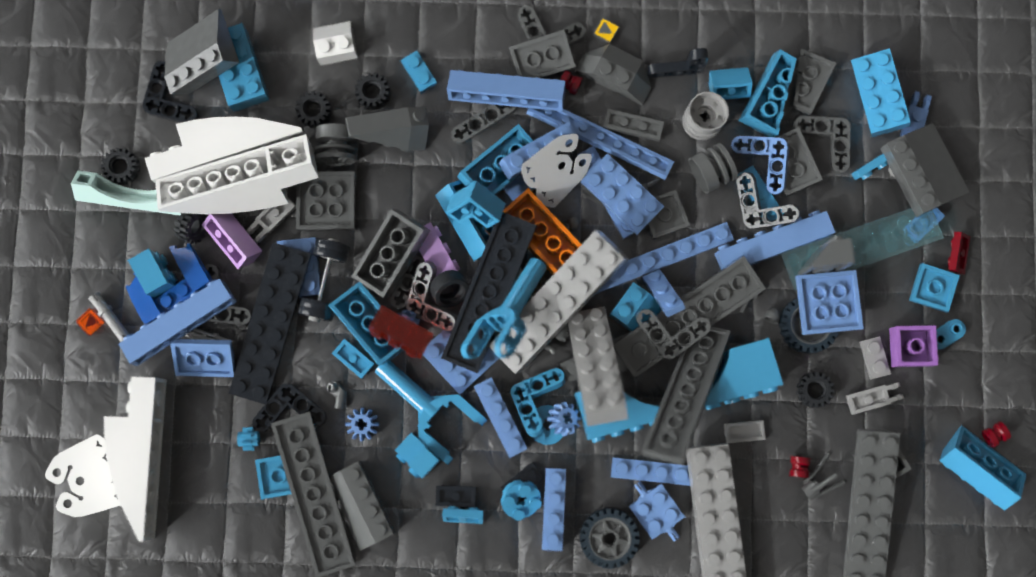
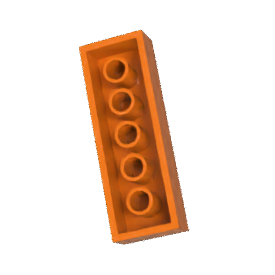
(551, 240)

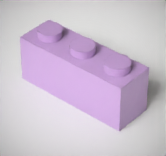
(232, 239)
(436, 252)

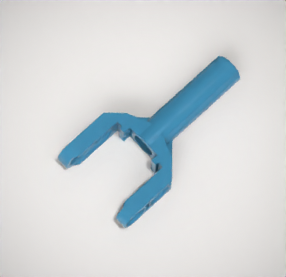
(506, 316)
(425, 405)

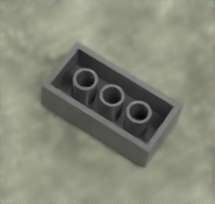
(390, 253)

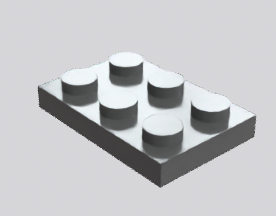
(542, 55)
(801, 166)

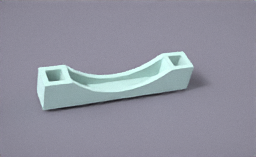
(96, 189)

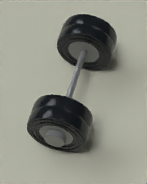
(332, 251)

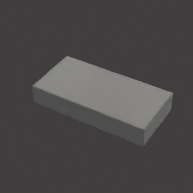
(744, 431)

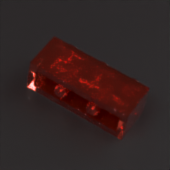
(400, 332)

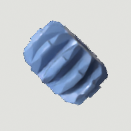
(558, 420)
(357, 429)

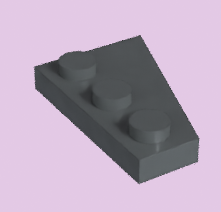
(811, 80)

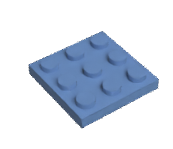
(829, 302)
(455, 375)

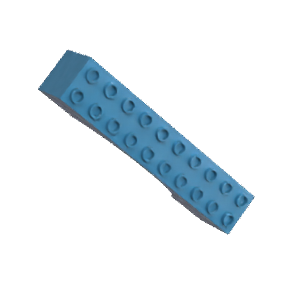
(742, 373)

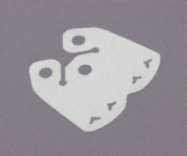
(548, 177)
(87, 463)

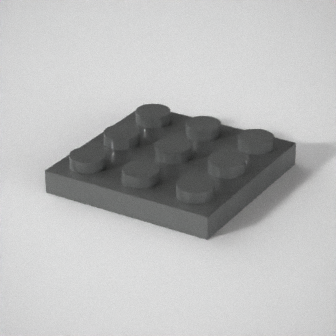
(326, 202)

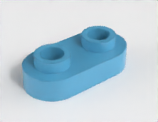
(948, 334)

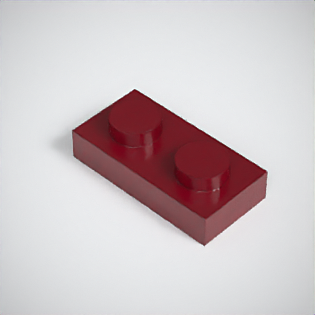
(959, 252)

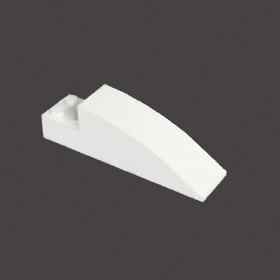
(215, 140)
(240, 182)
(135, 453)

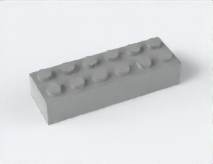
(597, 367)

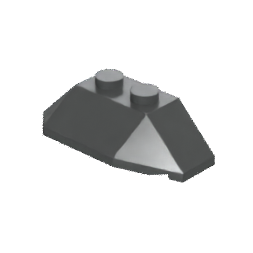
(616, 71)

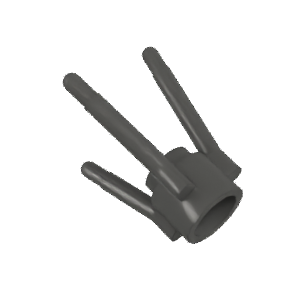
(813, 488)

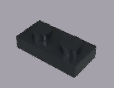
(529, 473)
(455, 496)

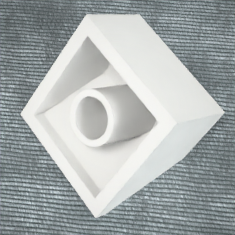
(334, 43)

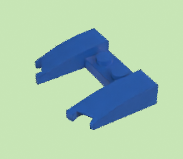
(195, 279)

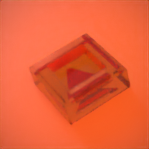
(89, 322)

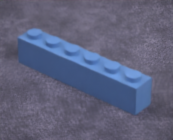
(506, 90)
(778, 241)
(177, 322)

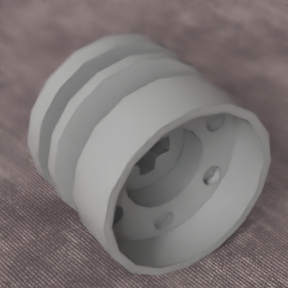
(714, 111)

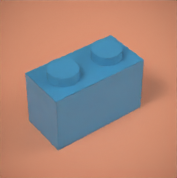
(731, 83)

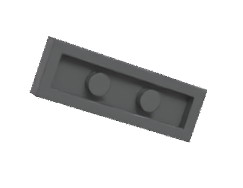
(633, 125)

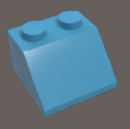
(631, 303)

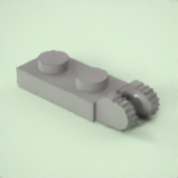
(270, 219)
(872, 398)

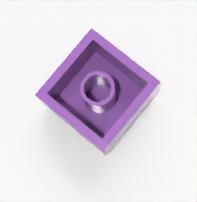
(913, 346)

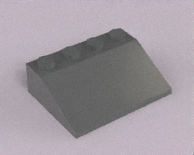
(199, 55)
(924, 169)

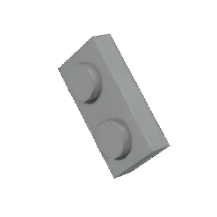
(875, 358)

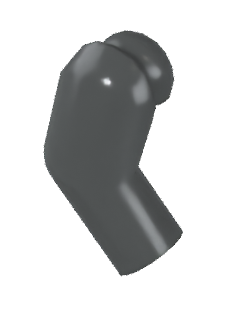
(339, 393)

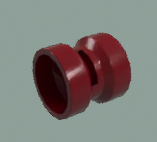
(574, 84)
(996, 434)
(800, 467)

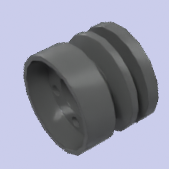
(335, 145)
(713, 167)

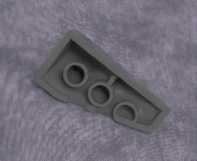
(394, 128)

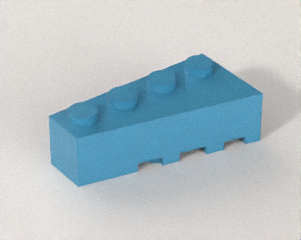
(768, 99)

